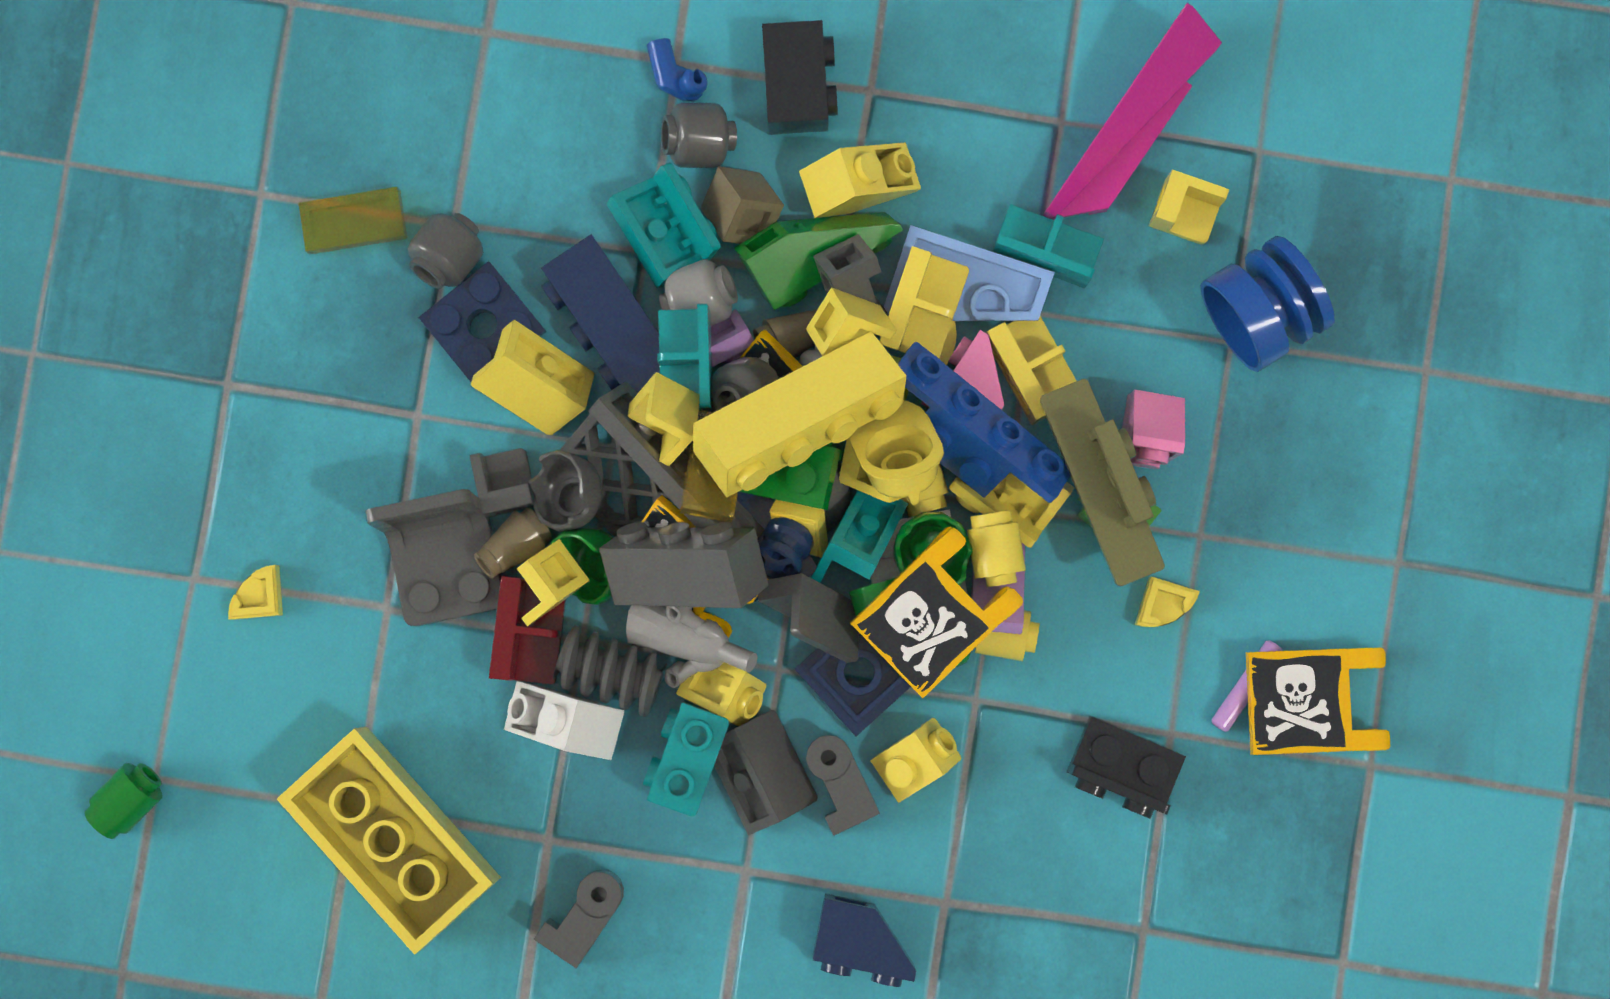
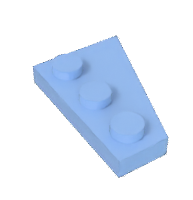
(996, 284)

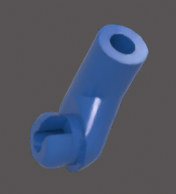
(674, 78)

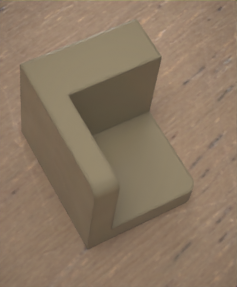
(740, 204)

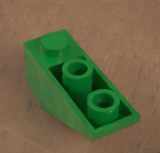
(783, 253)

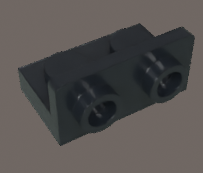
(1125, 765)

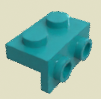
(664, 224)
(688, 758)

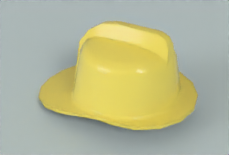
(899, 452)

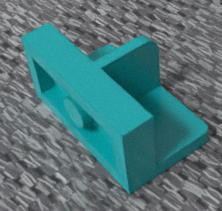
(1049, 245)
(687, 350)
(862, 535)

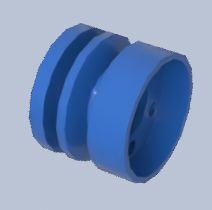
(1267, 303)

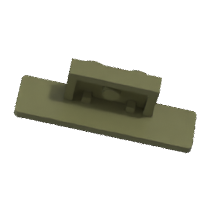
(1105, 481)

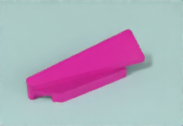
(1137, 118)

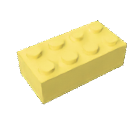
(388, 838)

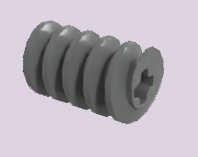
(609, 671)

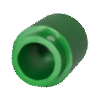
(124, 800)

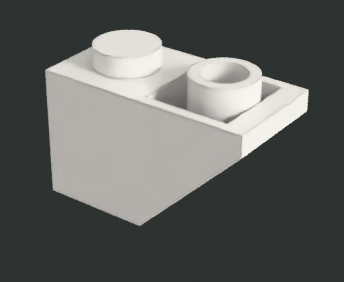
(564, 720)

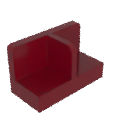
(524, 650)

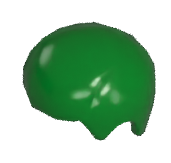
(920, 532)
(584, 548)

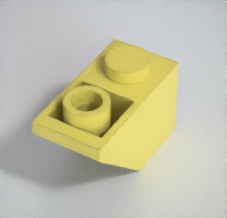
(859, 178)

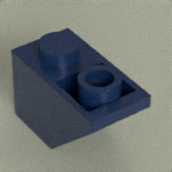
(858, 938)

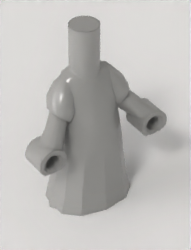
(685, 636)

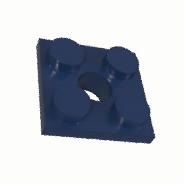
(452, 318)
(853, 705)

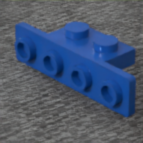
(976, 435)

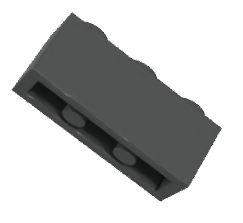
(684, 565)

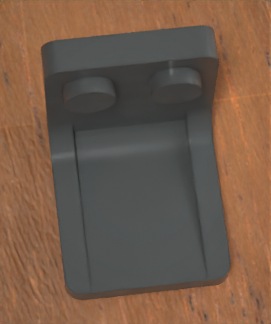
(434, 556)

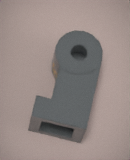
(849, 268)
(834, 763)
(596, 903)

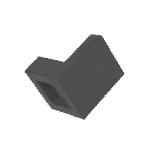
(503, 482)

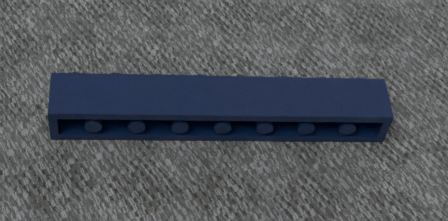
(620, 332)

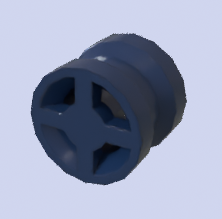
(784, 547)

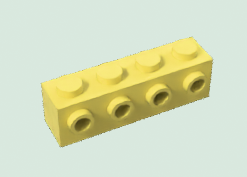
(799, 414)

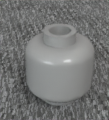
(701, 284)

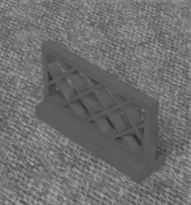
(642, 446)

